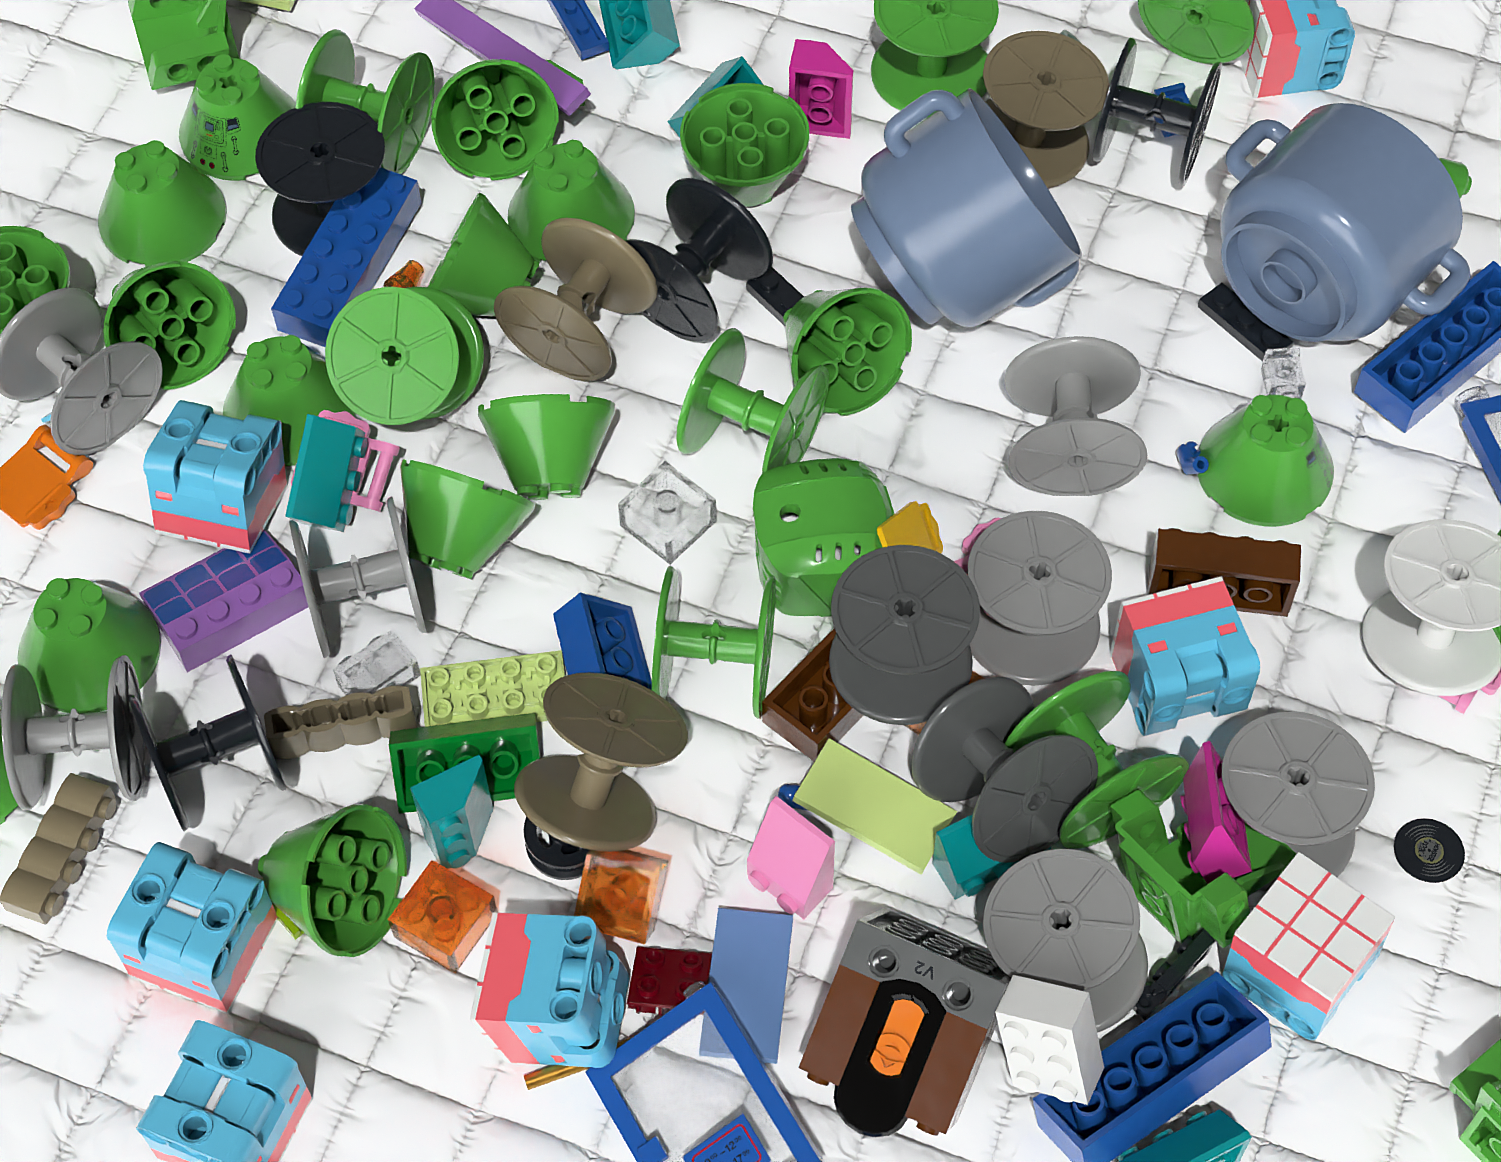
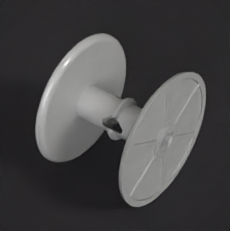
(1073, 384)
(101, 394)
(355, 577)
(1044, 590)
(31, 736)
(1300, 785)
(1070, 925)

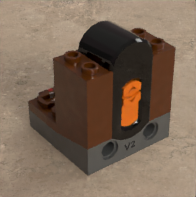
(904, 1025)

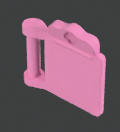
(383, 465)

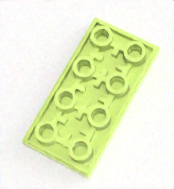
(489, 688)
(873, 805)

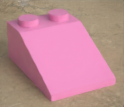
(791, 860)

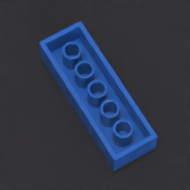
(346, 255)
(1436, 354)
(1158, 1071)

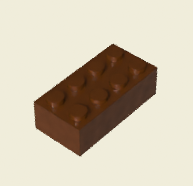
(1256, 572)
(808, 706)

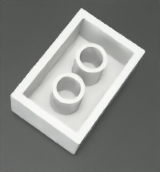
(1050, 1039)

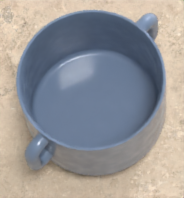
(962, 214)
(1339, 224)

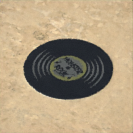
(1429, 850)

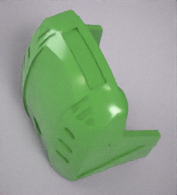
(836, 506)

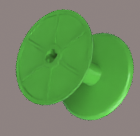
(1200, 28)
(931, 47)
(400, 111)
(404, 354)
(716, 394)
(712, 640)
(1082, 712)

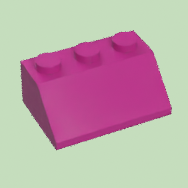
(822, 88)
(1213, 825)

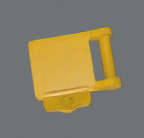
(911, 526)

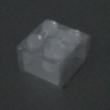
(667, 512)

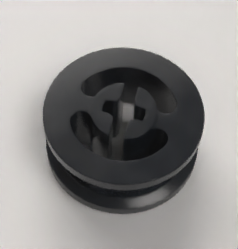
(559, 860)

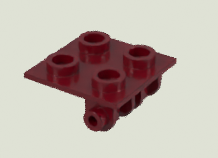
(663, 976)

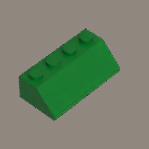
(502, 743)

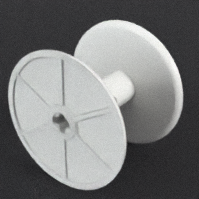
(1440, 609)

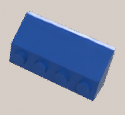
(601, 639)

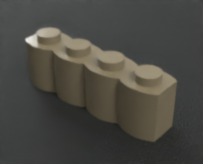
(331, 724)
(56, 850)

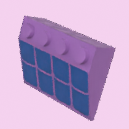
(225, 600)

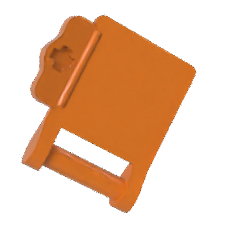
(33, 487)

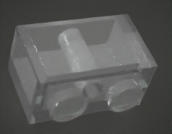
(377, 666)

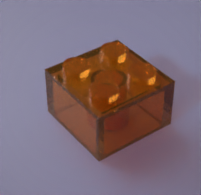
(622, 892)
(443, 916)

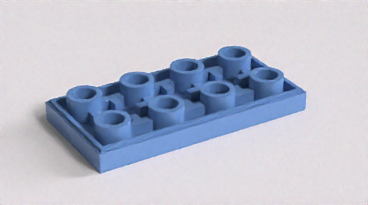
(752, 972)

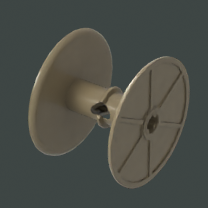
(1044, 95)
(594, 270)
(588, 795)

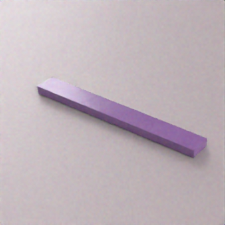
(494, 44)

